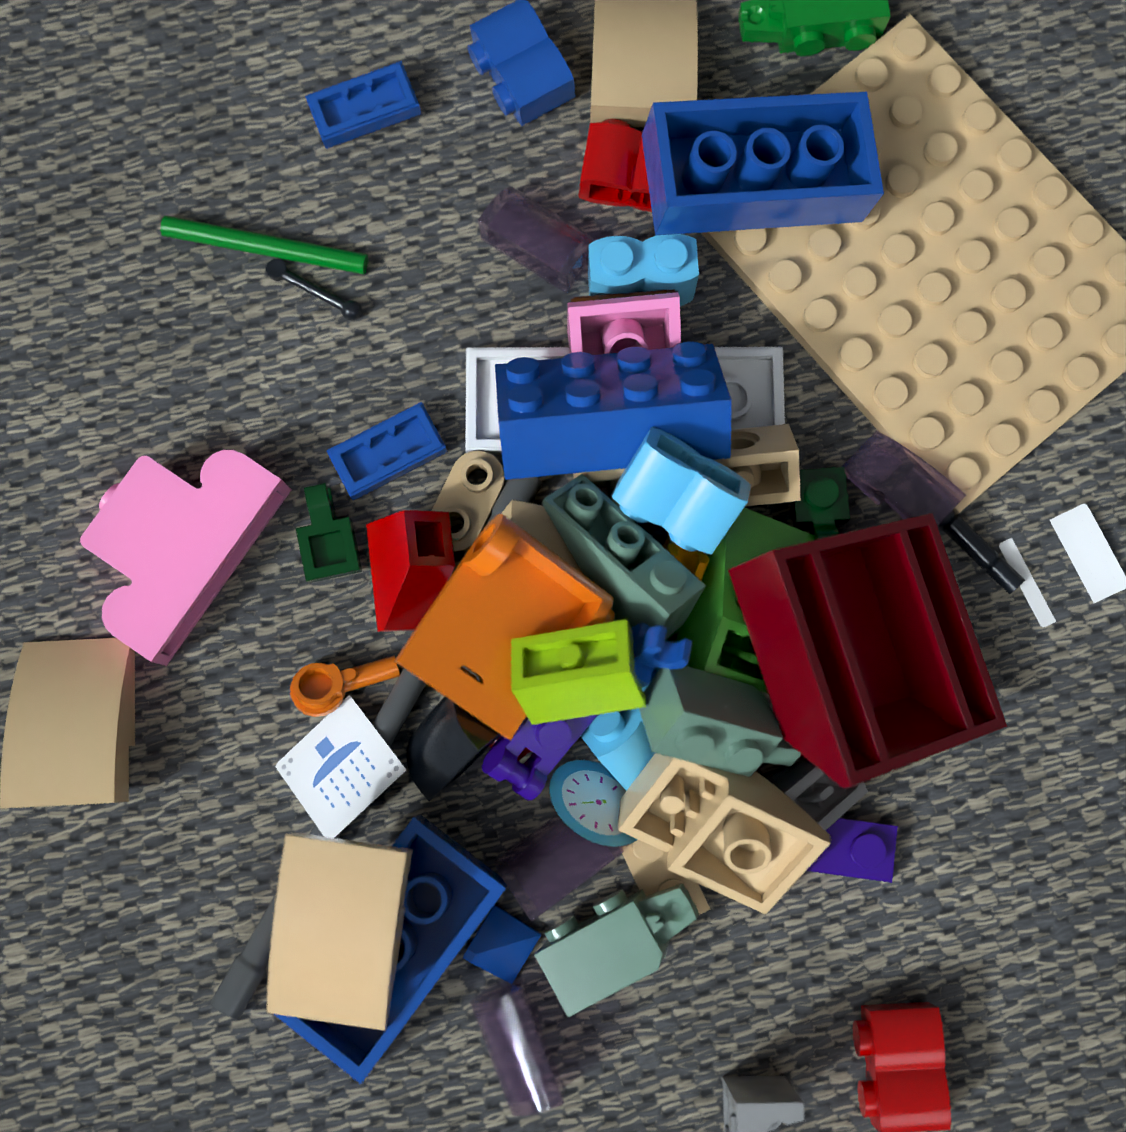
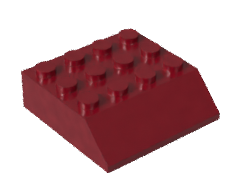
(867, 649)

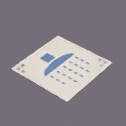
(340, 768)

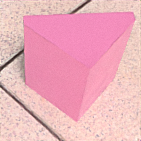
(623, 323)

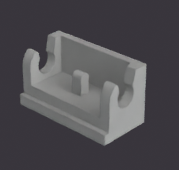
(759, 1103)

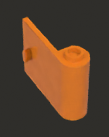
(498, 593)

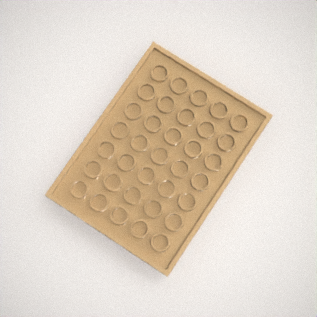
(973, 290)

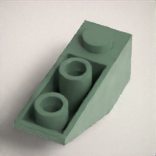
(622, 558)

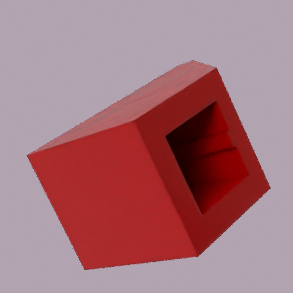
(409, 565)

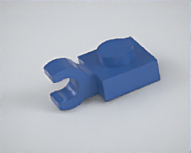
(654, 652)

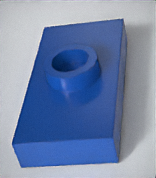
(363, 104)
(387, 451)

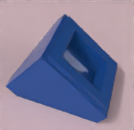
(502, 944)

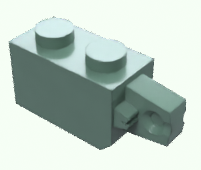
(712, 722)
(613, 946)

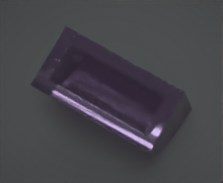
(535, 237)
(551, 865)
(518, 1050)

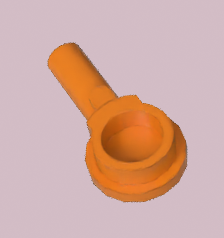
(322, 687)

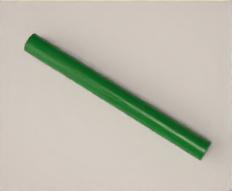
(264, 244)

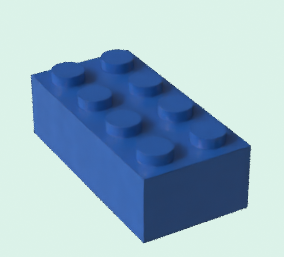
(761, 162)
(598, 408)
(443, 906)

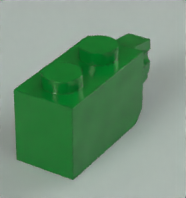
(814, 24)

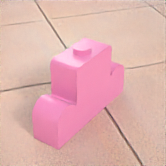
(177, 544)

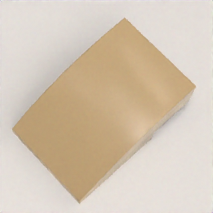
(642, 57)
(69, 724)
(722, 829)
(337, 930)

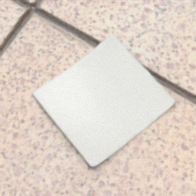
(1088, 553)

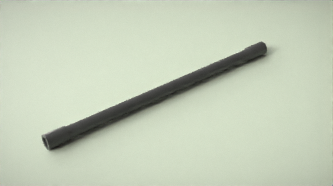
(251, 964)

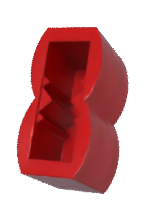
(615, 166)
(904, 1067)

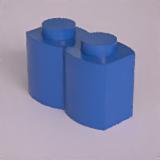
(522, 62)

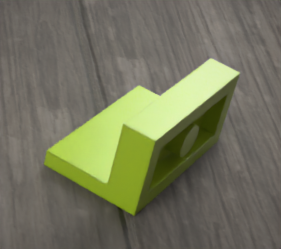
(576, 672)

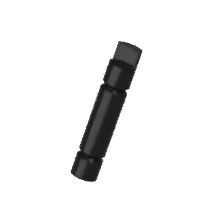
(981, 552)

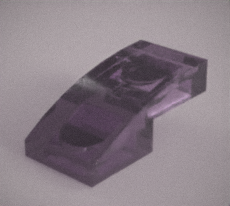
(901, 479)

